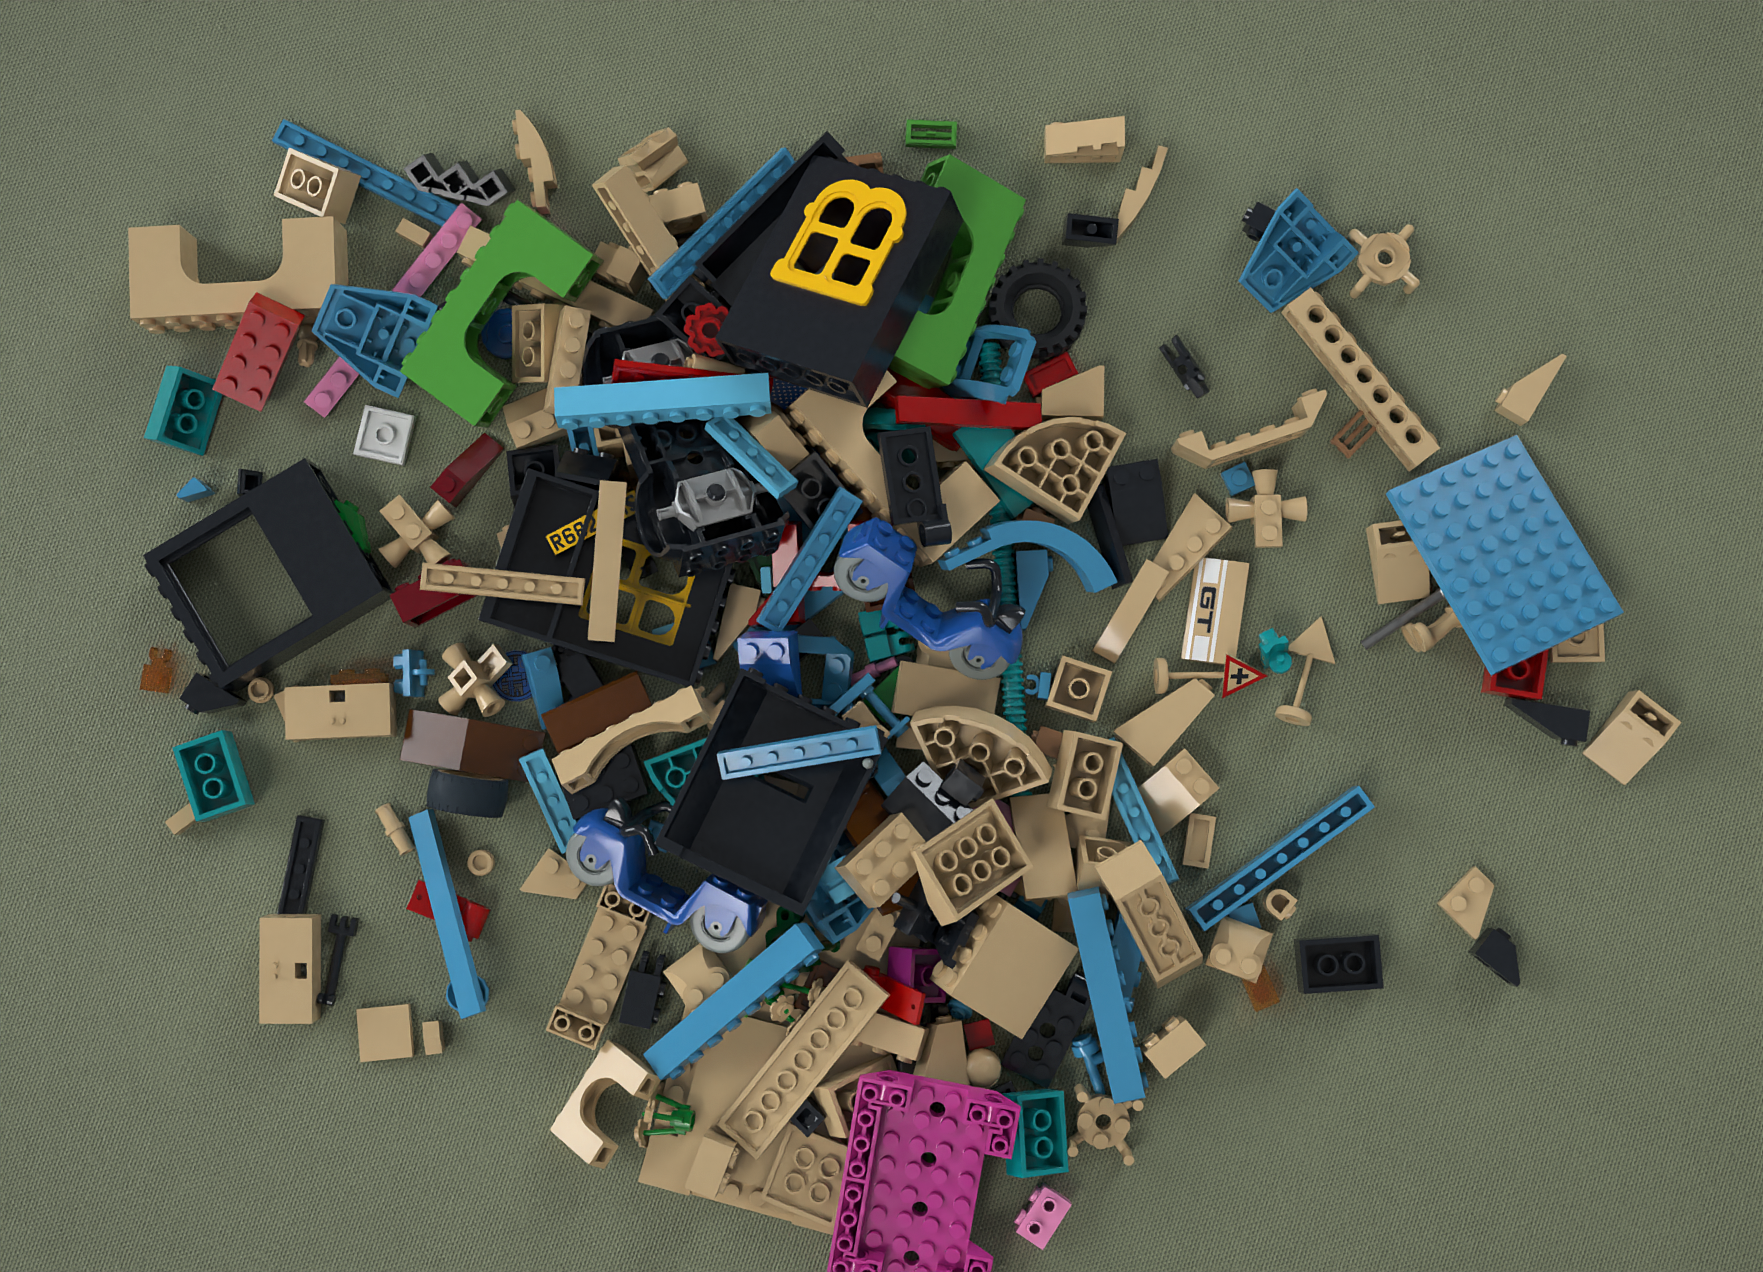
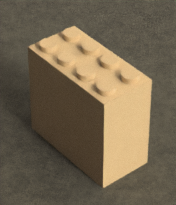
(1006, 966)

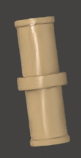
(395, 829)

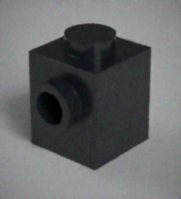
(1257, 220)
(963, 783)

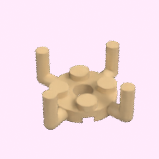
(1381, 273)
(1102, 1136)

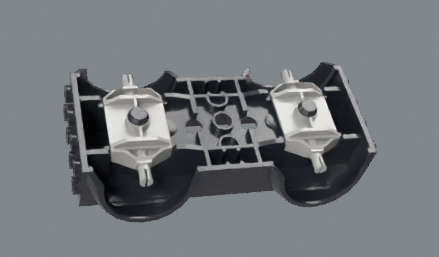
(684, 510)

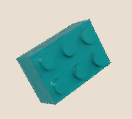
(213, 776)
(1040, 1134)

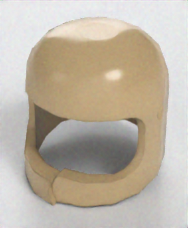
(983, 1068)

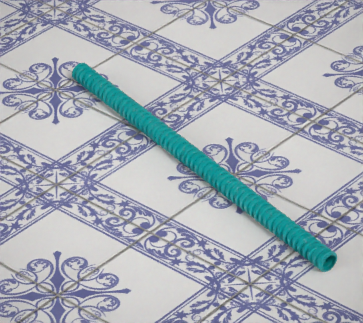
(1004, 558)

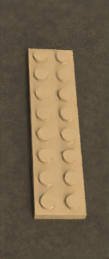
(803, 1059)

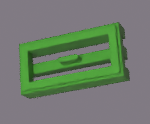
(921, 143)

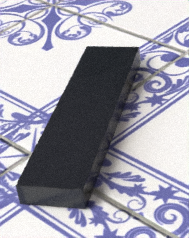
(1108, 537)
(301, 865)

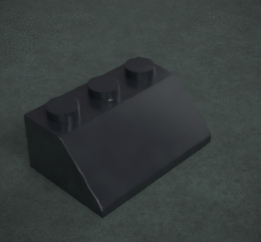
(682, 304)
(925, 802)

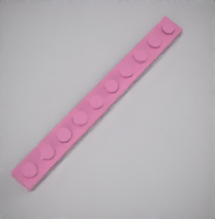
(414, 281)

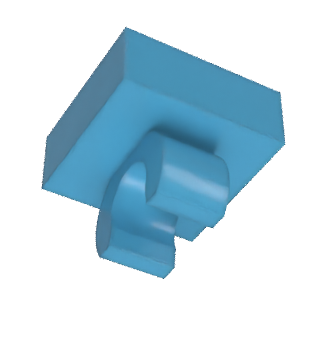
(1042, 685)

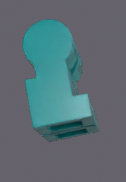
(881, 645)

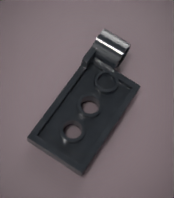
(919, 505)
(1066, 1014)

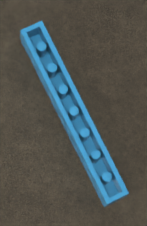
(1279, 857)
(1106, 994)
(733, 1001)

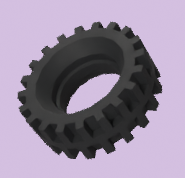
(1050, 279)

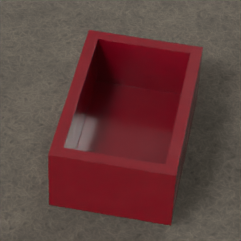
(421, 606)

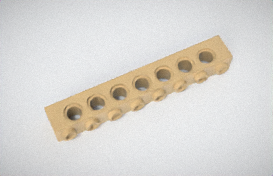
(1346, 376)

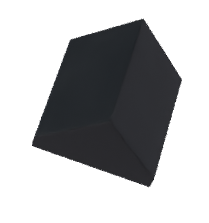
(248, 480)

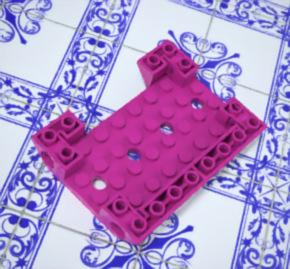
(888, 1174)

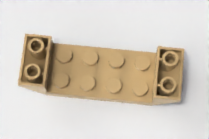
(1194, 448)
(1150, 913)
(600, 970)

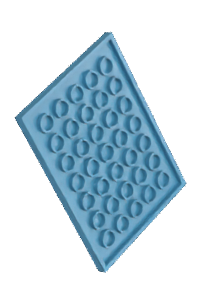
(1504, 554)

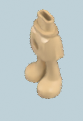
(1425, 637)

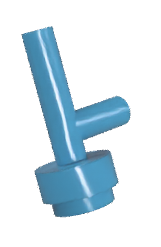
(1085, 1047)

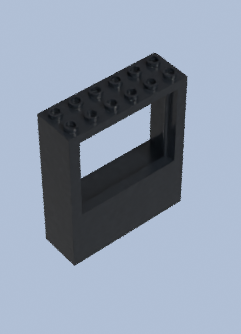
(316, 551)

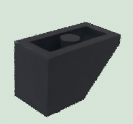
(1089, 231)
(205, 697)
(1498, 955)

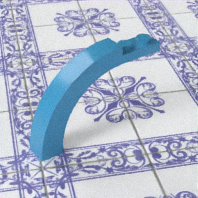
(1078, 552)

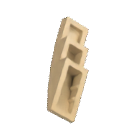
(1134, 201)
(1130, 611)

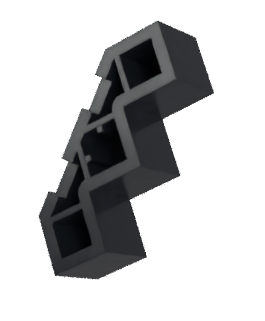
(458, 181)

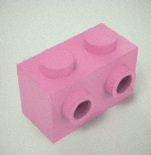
(1042, 1215)

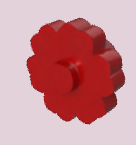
(704, 328)

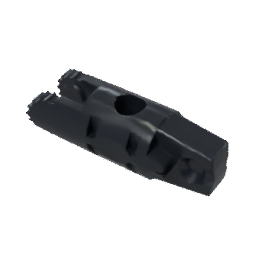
(1192, 378)

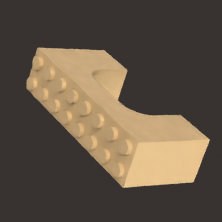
(168, 290)
(838, 435)

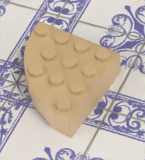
(1058, 463)
(984, 742)

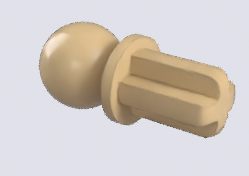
(307, 345)

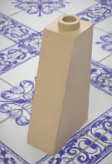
(1162, 723)

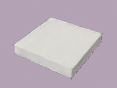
(384, 435)

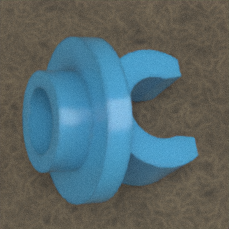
(959, 1010)

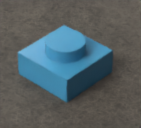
(1238, 479)

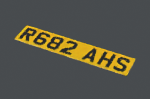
(569, 534)

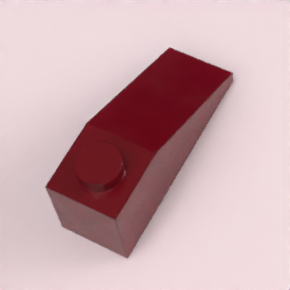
(467, 470)

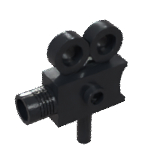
(916, 915)

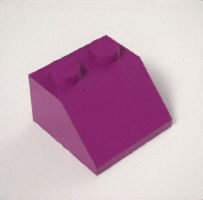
(914, 968)

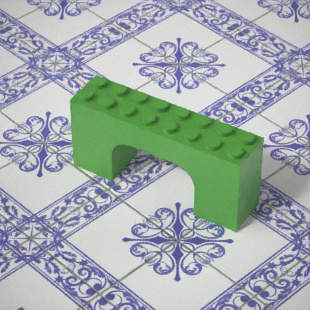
(989, 215)
(448, 353)

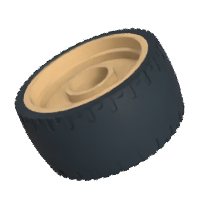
(467, 793)

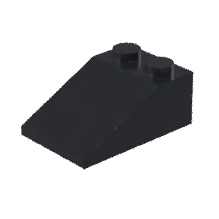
(1137, 501)

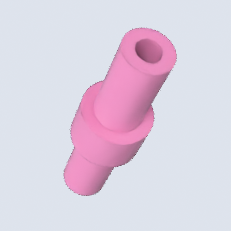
(874, 669)

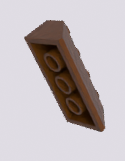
(596, 711)

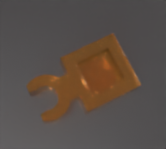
(157, 676)

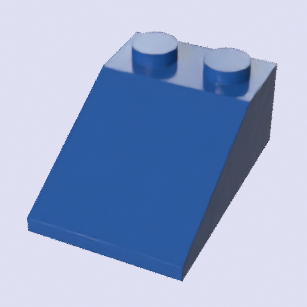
(774, 656)

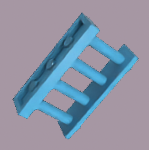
(865, 690)

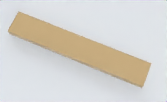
(607, 561)
(502, 584)

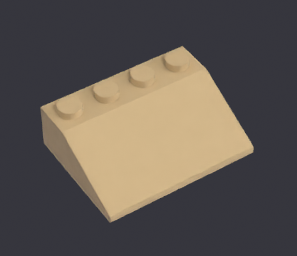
(969, 863)

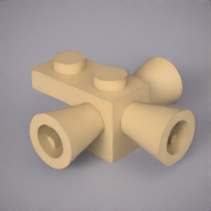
(1266, 510)
(415, 532)
(474, 679)

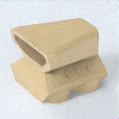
(654, 159)

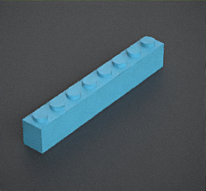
(662, 401)

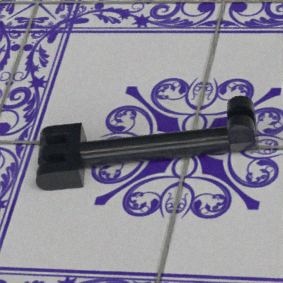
(342, 932)

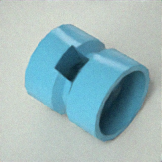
(839, 888)

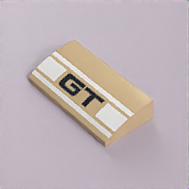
(1214, 610)

